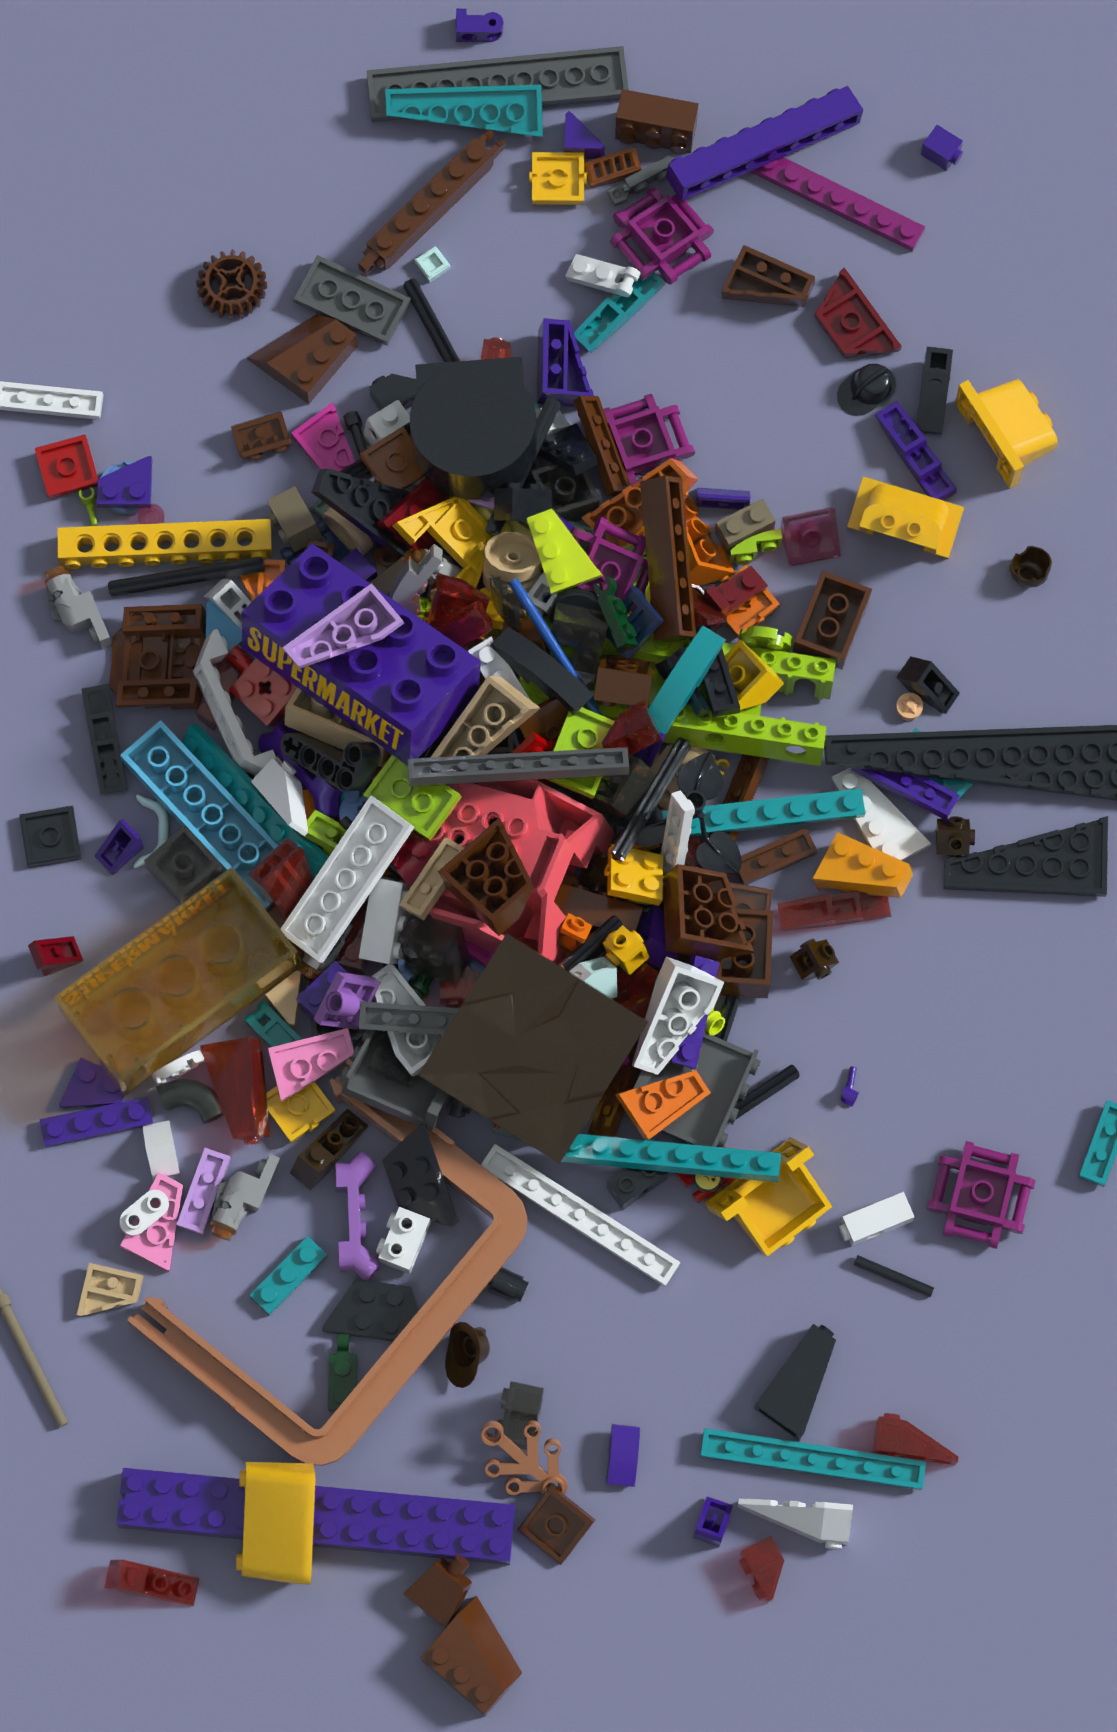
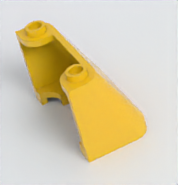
(277, 1521)

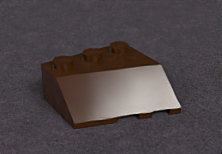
(307, 355)
(702, 914)
(473, 1658)

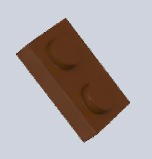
(261, 435)

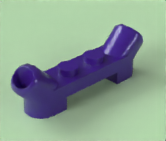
(326, 796)

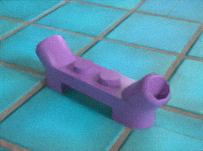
(351, 1253)

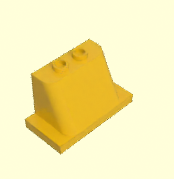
(1010, 424)
(906, 516)
(774, 1210)

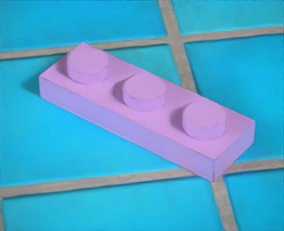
(203, 1191)

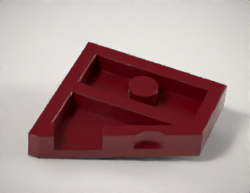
(413, 857)

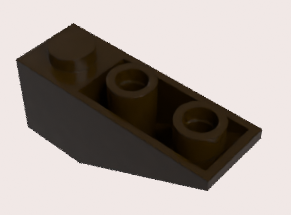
(327, 1149)

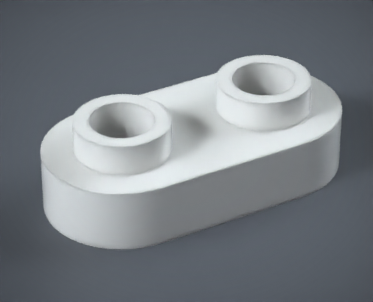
(144, 1213)

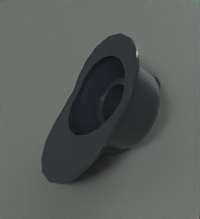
(866, 389)

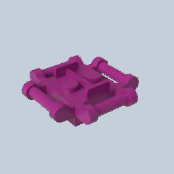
(662, 234)
(644, 436)
(614, 560)
(981, 1194)

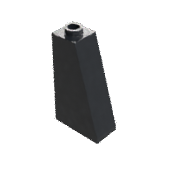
(795, 1387)

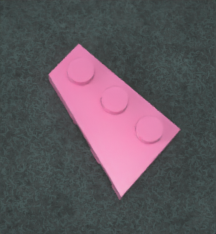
(308, 1059)
(158, 1240)

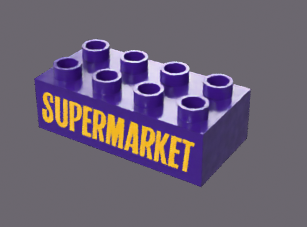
(390, 690)

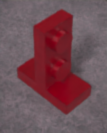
(735, 592)

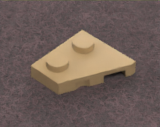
(108, 1289)

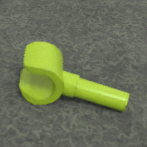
(89, 503)

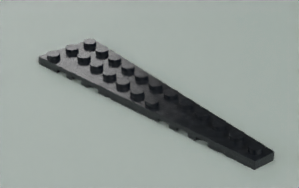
(1039, 759)

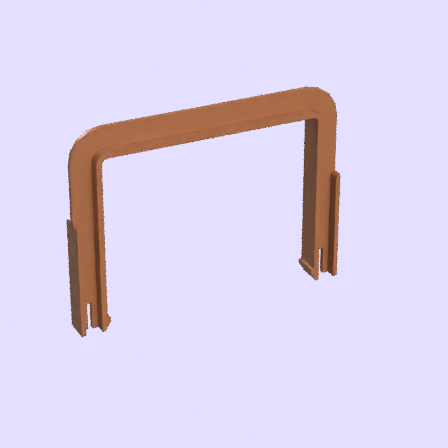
(406, 1351)

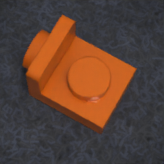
(573, 932)

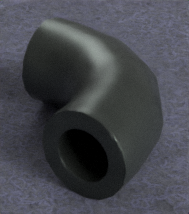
(192, 1094)

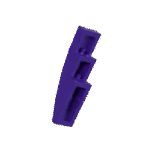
(915, 452)

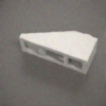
(229, 599)
(283, 792)

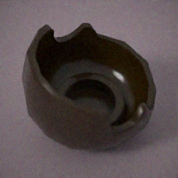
(1031, 567)

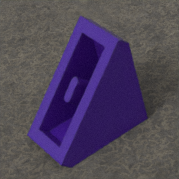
(581, 139)
(119, 847)
(713, 1521)

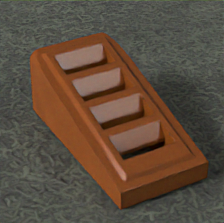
(610, 159)

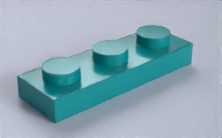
(1102, 1147)
(288, 1275)

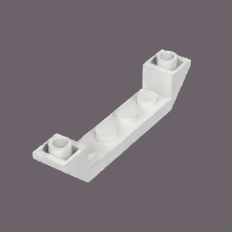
(219, 702)

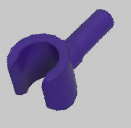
(849, 1095)

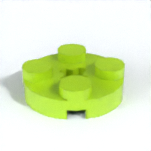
(766, 637)

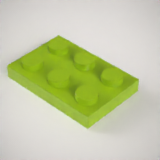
(582, 732)
(420, 805)

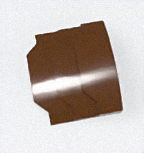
(157, 656)

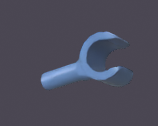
(404, 971)

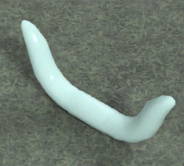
(163, 824)

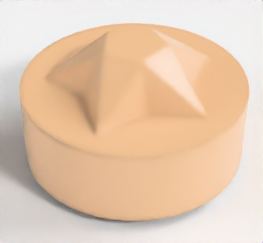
(909, 706)

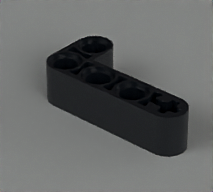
(346, 771)

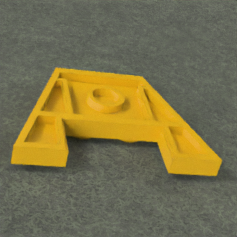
(456, 529)

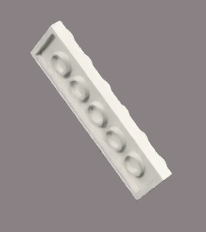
(346, 879)

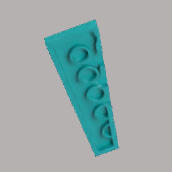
(483, 107)

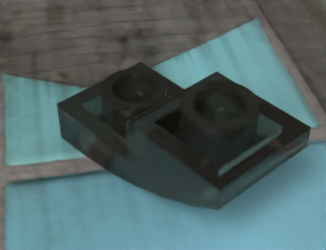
(506, 604)

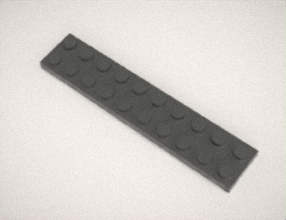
(562, 76)

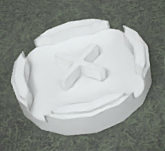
(178, 1067)

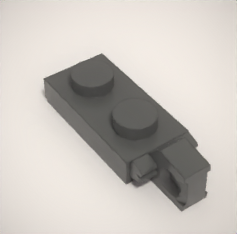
(639, 181)

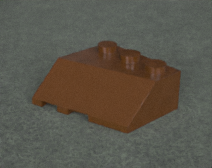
(490, 878)

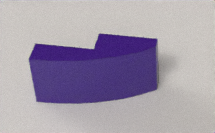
(623, 1455)

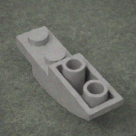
(413, 579)

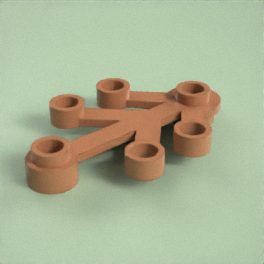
(525, 1463)

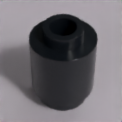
(508, 1285)

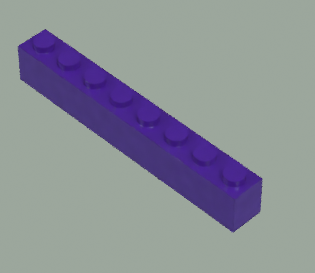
(764, 143)

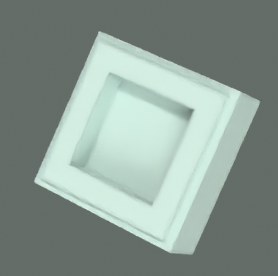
(432, 264)

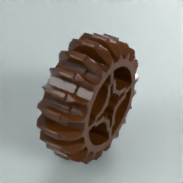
(222, 301)

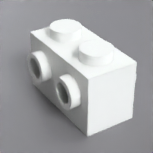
(405, 1240)

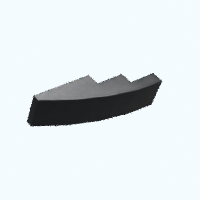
(542, 669)
(104, 739)

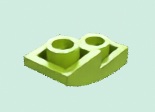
(747, 551)

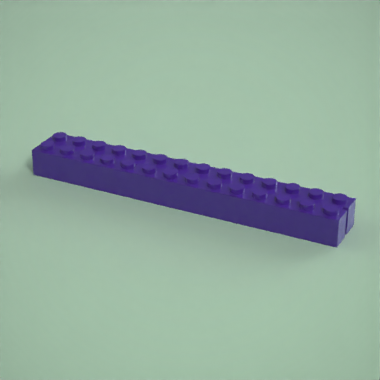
(341, 1517)

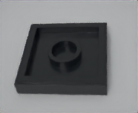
(50, 836)

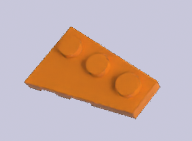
(662, 1102)

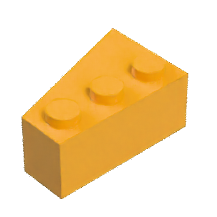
(861, 868)

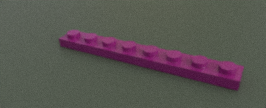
(842, 202)

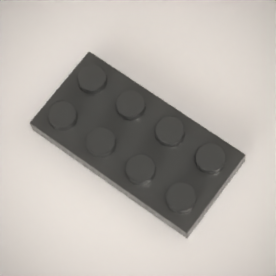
(352, 300)

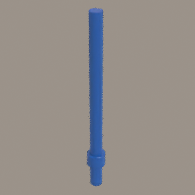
(547, 636)

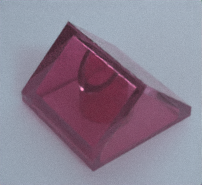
(810, 536)

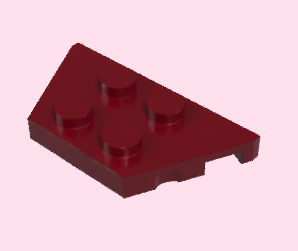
(853, 321)
(419, 499)

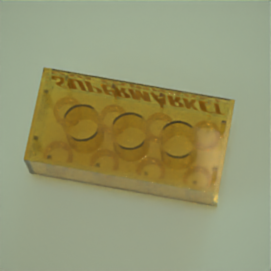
(178, 981)

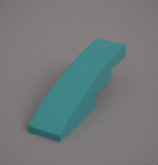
(616, 312)
(685, 678)

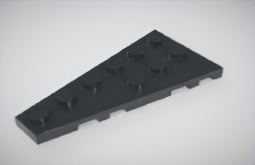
(361, 504)
(1049, 863)

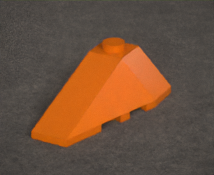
(706, 559)

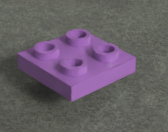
(343, 1000)

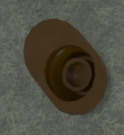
(465, 1352)

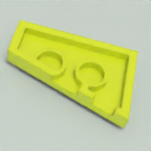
(560, 554)

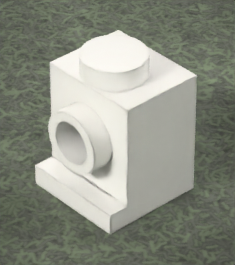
(539, 592)

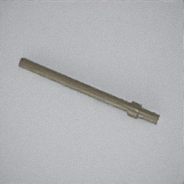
(31, 1361)

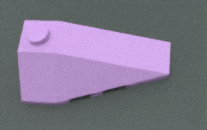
(350, 626)

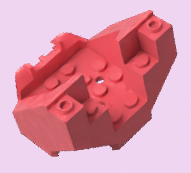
(550, 837)

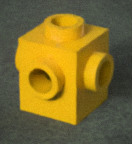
(625, 949)

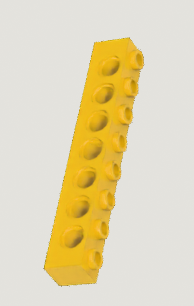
(152, 535)

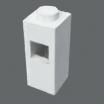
(876, 1219)

